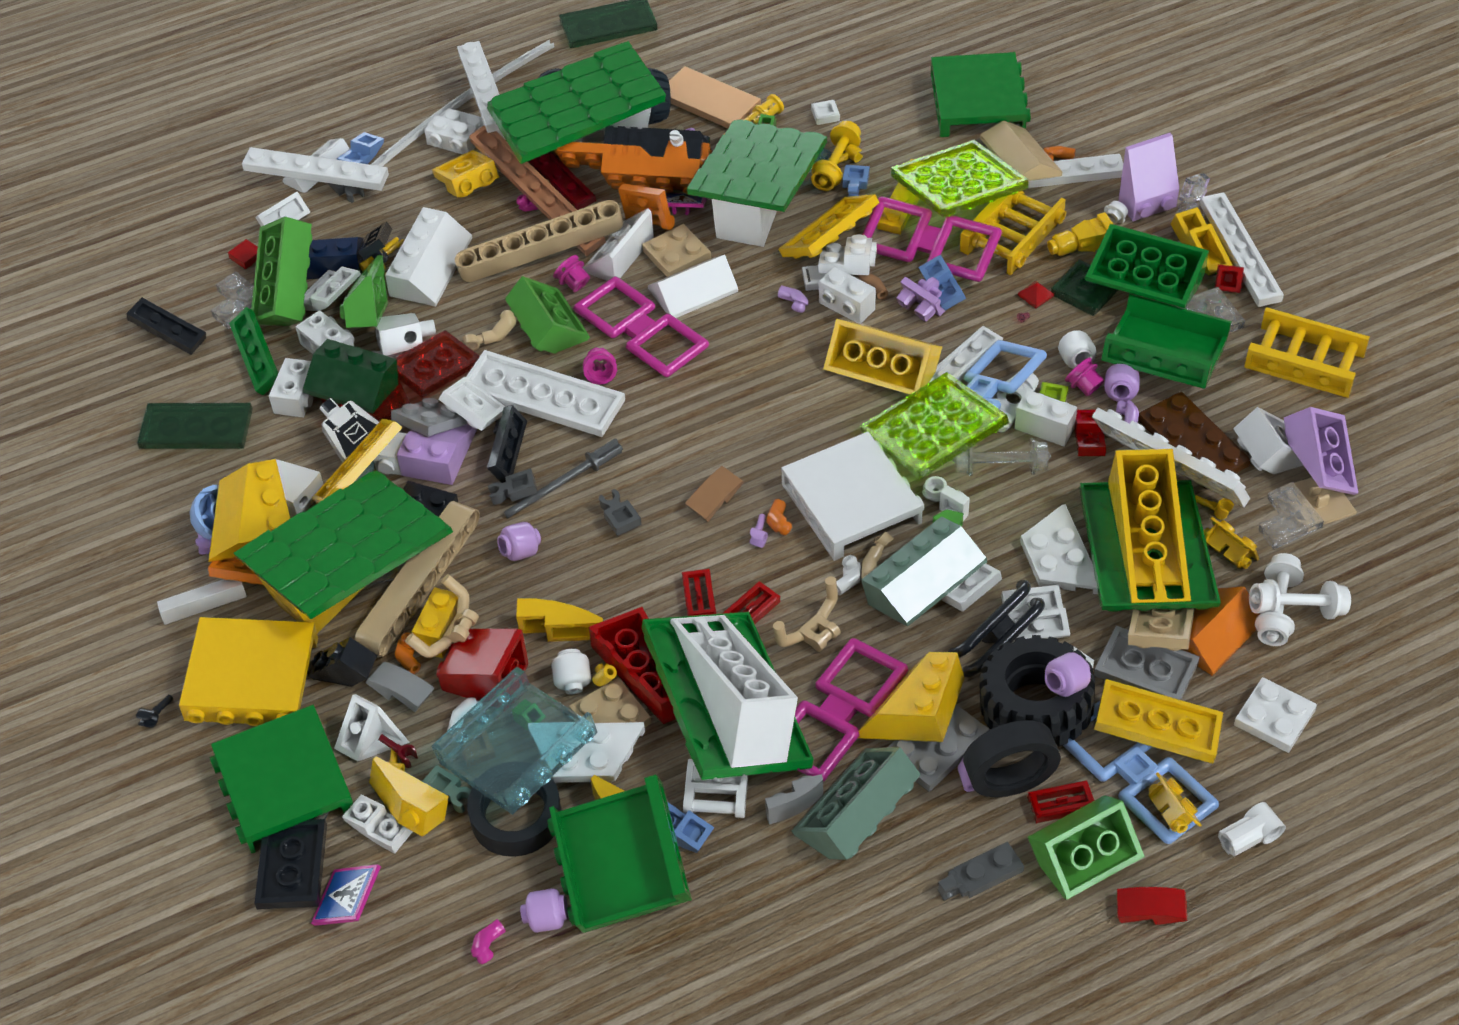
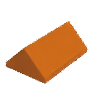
(1222, 629)

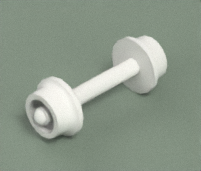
(1333, 598)
(1275, 626)

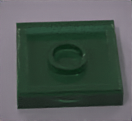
(1081, 293)

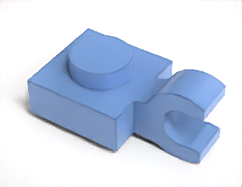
(855, 178)

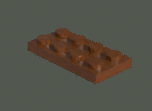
(1188, 426)

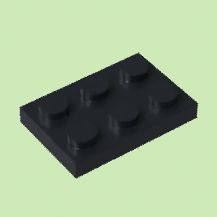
(292, 867)

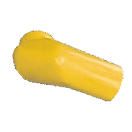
(604, 674)

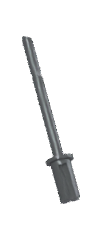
(593, 460)

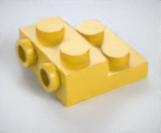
(466, 173)

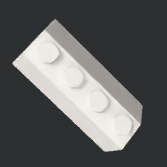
(427, 258)

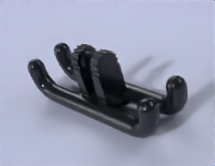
(999, 627)

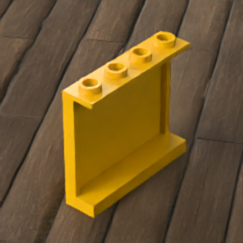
(246, 670)

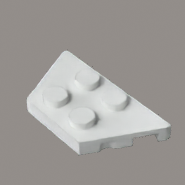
(1058, 553)
(603, 754)

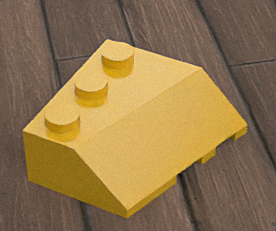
(246, 507)
(920, 703)

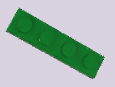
(254, 350)

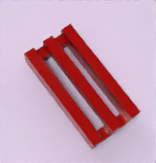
(696, 574)
(760, 606)
(1061, 806)

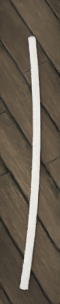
(458, 101)

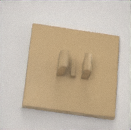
(1328, 503)

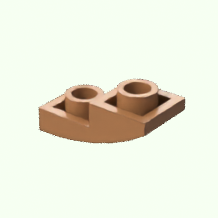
(714, 492)

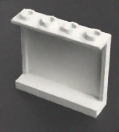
(850, 492)

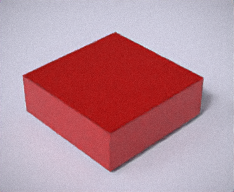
(244, 254)

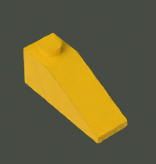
(408, 798)

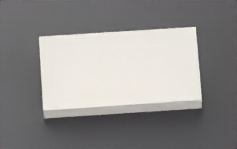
(621, 247)
(695, 287)

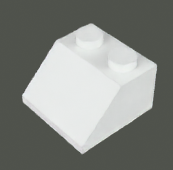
(1266, 442)

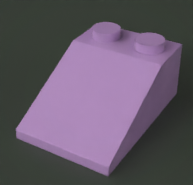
(1149, 177)
(1323, 448)
(435, 456)

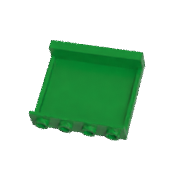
(978, 90)
(1167, 341)
(279, 775)
(619, 857)

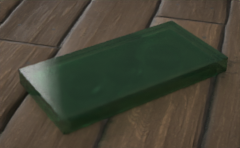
(607, 22)
(195, 426)

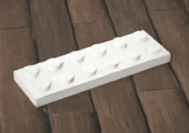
(547, 393)
(1200, 471)

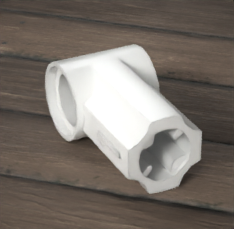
(1257, 826)

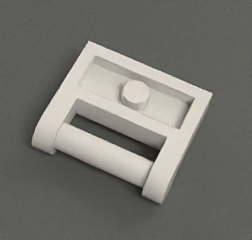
(728, 785)

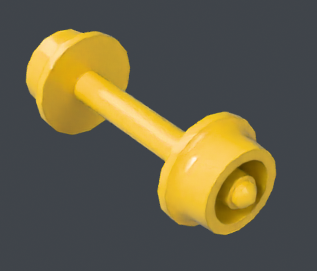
(826, 172)

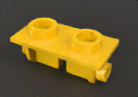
(1239, 549)
(1181, 809)

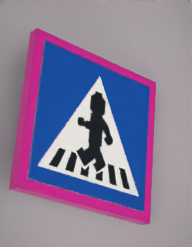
(684, 200)
(346, 895)

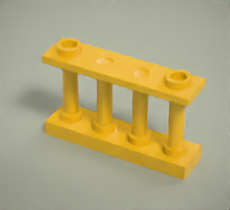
(1002, 209)
(1303, 370)

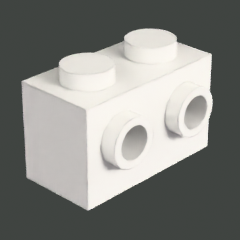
(847, 295)
(318, 329)
(287, 392)
(1045, 417)

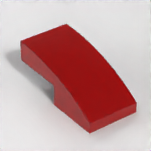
(1089, 436)
(1156, 903)

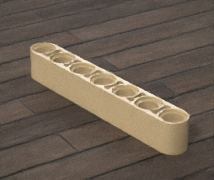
(539, 241)
(415, 582)

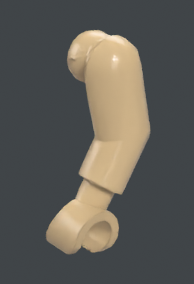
(498, 333)
(874, 554)

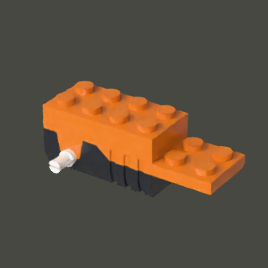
(642, 156)

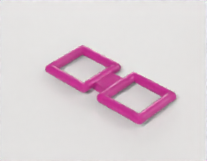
(933, 239)
(640, 326)
(842, 706)

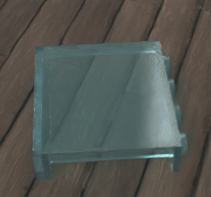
(513, 741)

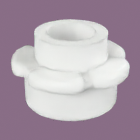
(1116, 212)
(933, 487)

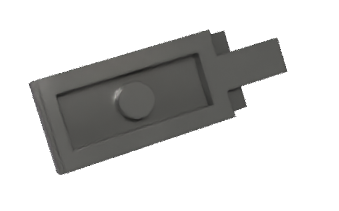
(981, 872)

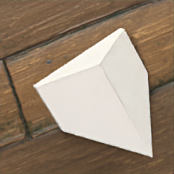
(362, 729)

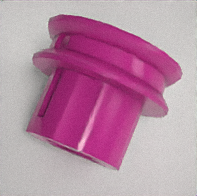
(573, 275)
(599, 372)
(1085, 377)

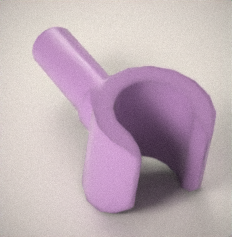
(759, 537)
(204, 545)

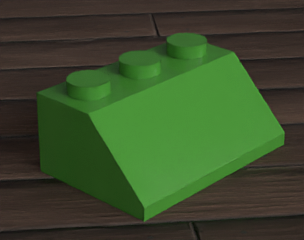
(367, 297)
(545, 316)
(1087, 846)

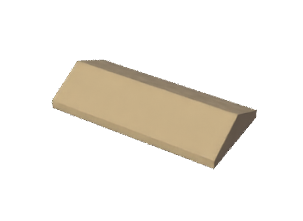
(1020, 151)

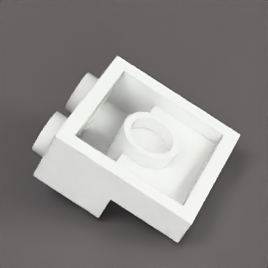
(453, 131)
(853, 258)

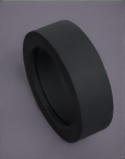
(1005, 741)
(512, 842)

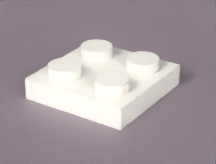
(472, 403)
(1275, 714)

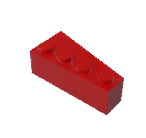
(623, 645)

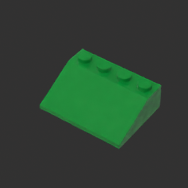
(1148, 266)

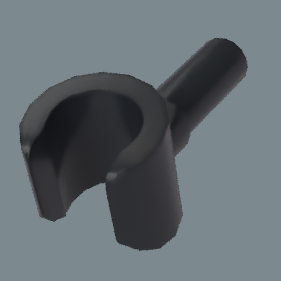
(150, 717)

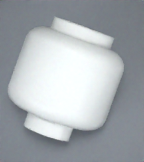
(1076, 347)
(571, 671)

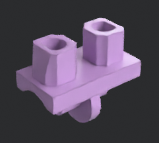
(924, 293)

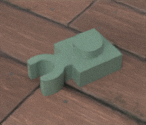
(449, 785)

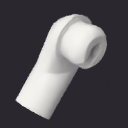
(851, 574)
(461, 710)

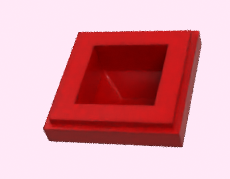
(1229, 278)
(1035, 294)

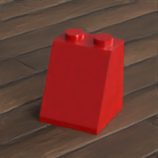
(482, 661)

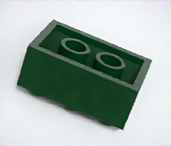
(351, 375)

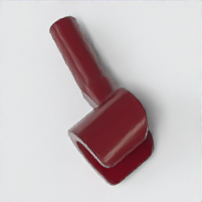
(402, 751)

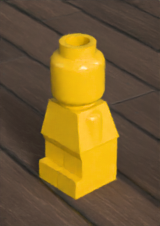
(1083, 236)

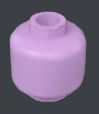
(1121, 382)
(518, 541)
(1067, 674)
(544, 910)

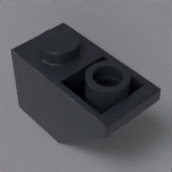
(343, 663)

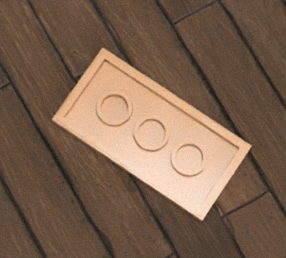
(710, 97)

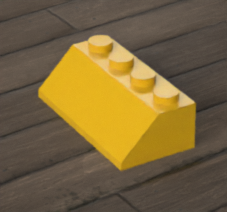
(881, 357)

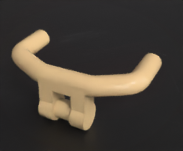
(458, 628)
(807, 632)

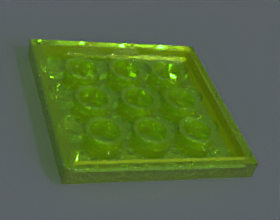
(959, 178)
(934, 425)

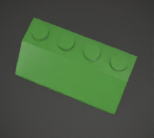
(281, 272)

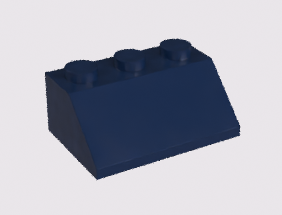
(334, 254)

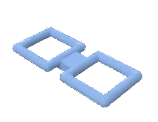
(987, 386)
(1140, 773)

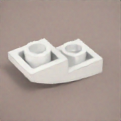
(376, 824)

